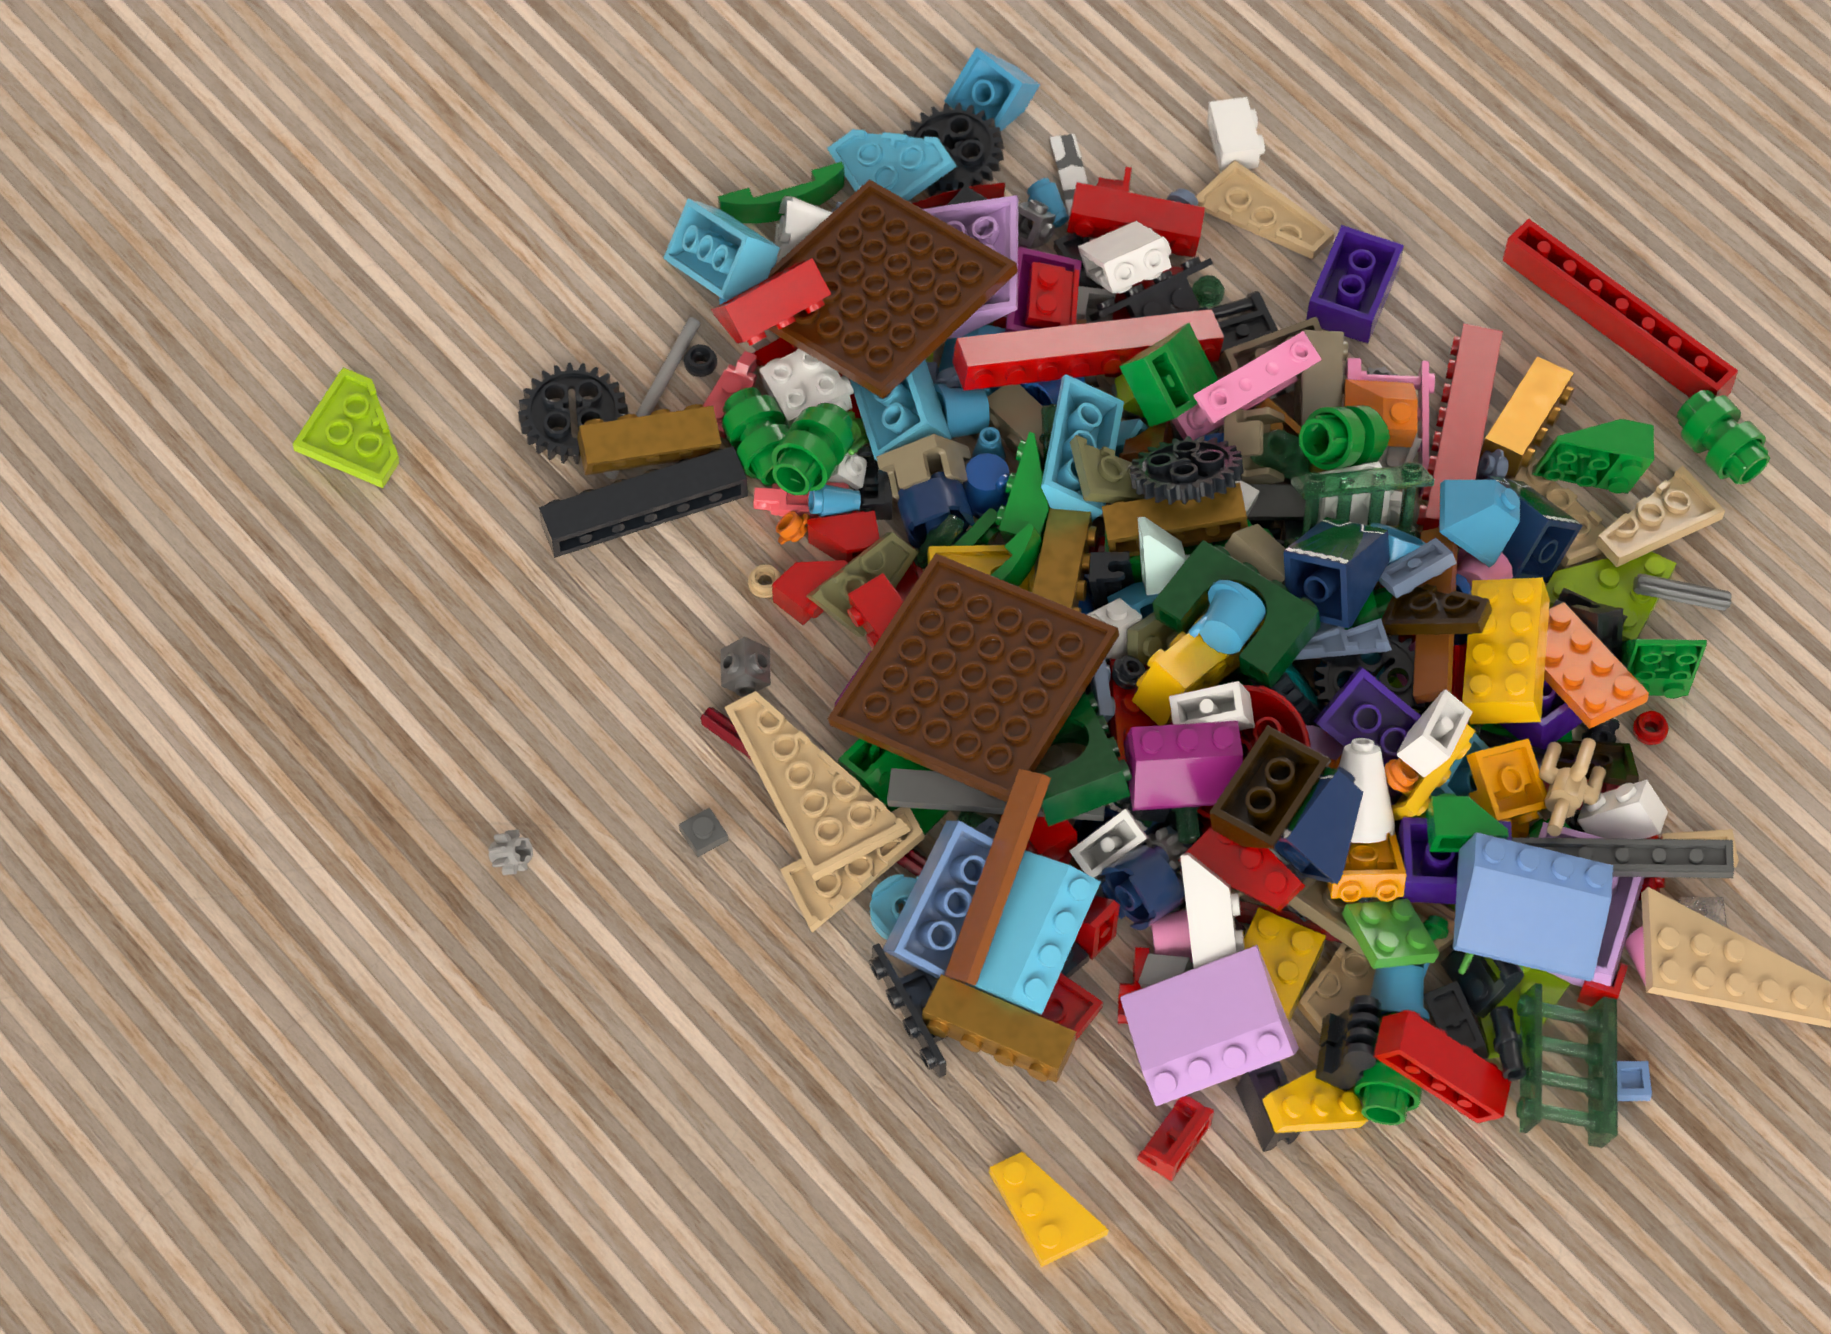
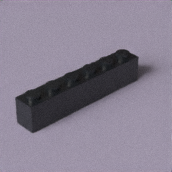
(643, 501)

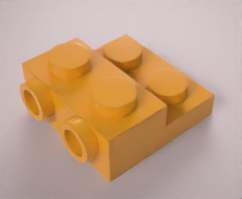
(1508, 782)
(1372, 872)

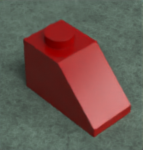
(1098, 926)

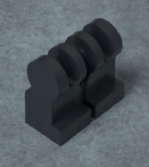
(1349, 1042)

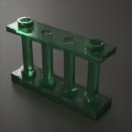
(1372, 481)
(1599, 1053)

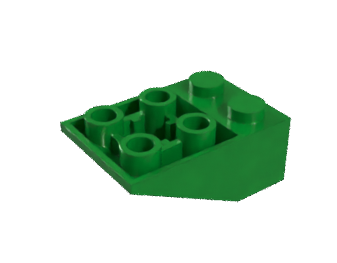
(1169, 375)
(1600, 456)
(1026, 498)
(1663, 665)
(872, 769)

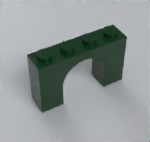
(1288, 620)
(1094, 776)

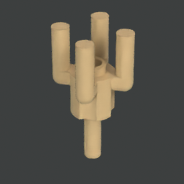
(1569, 785)

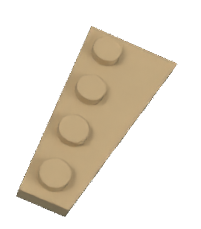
(1259, 208)
(1665, 516)
(1584, 543)
(829, 894)

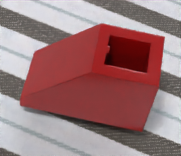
(843, 535)
(797, 582)

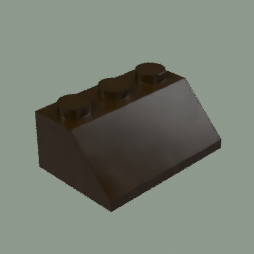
(1267, 790)

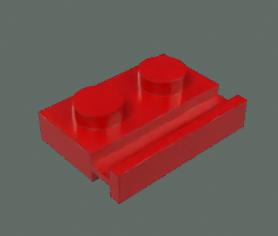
(1052, 296)

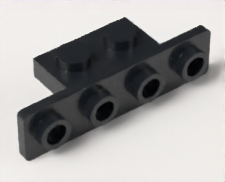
(1167, 296)
(911, 996)

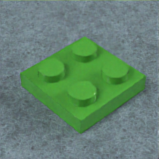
(1390, 933)

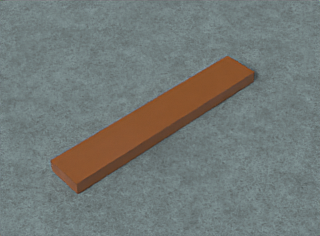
(1435, 652)
(997, 877)

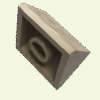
(1260, 550)

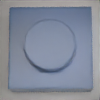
(1633, 1081)

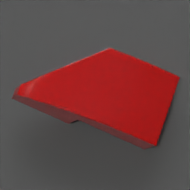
(1139, 960)

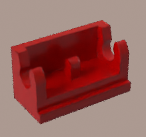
(1177, 1137)

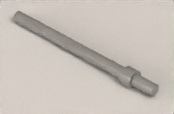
(665, 373)

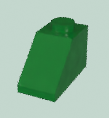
(1455, 820)

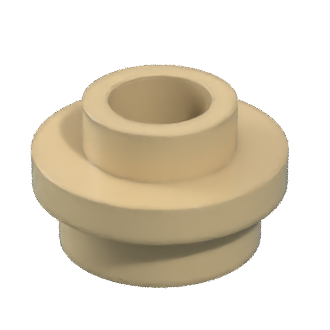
(760, 574)

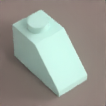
(1159, 555)

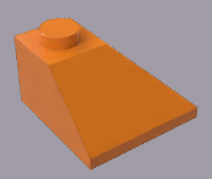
(1393, 401)

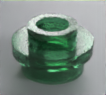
(1208, 284)

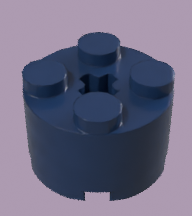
(929, 504)
(1143, 885)

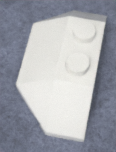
(1210, 913)

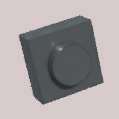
(703, 832)

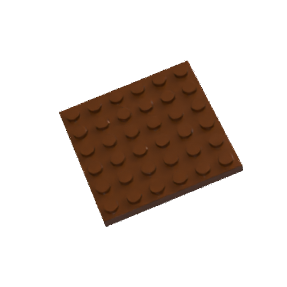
(894, 286)
(973, 677)

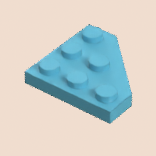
(892, 161)

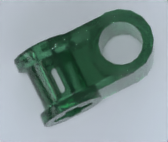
(1285, 454)

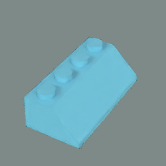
(719, 250)
(1084, 413)
(904, 414)
(1036, 932)

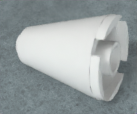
(797, 223)
(1375, 811)

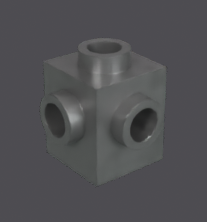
(1042, 230)
(745, 666)

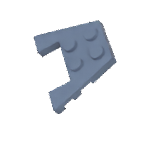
(1336, 641)

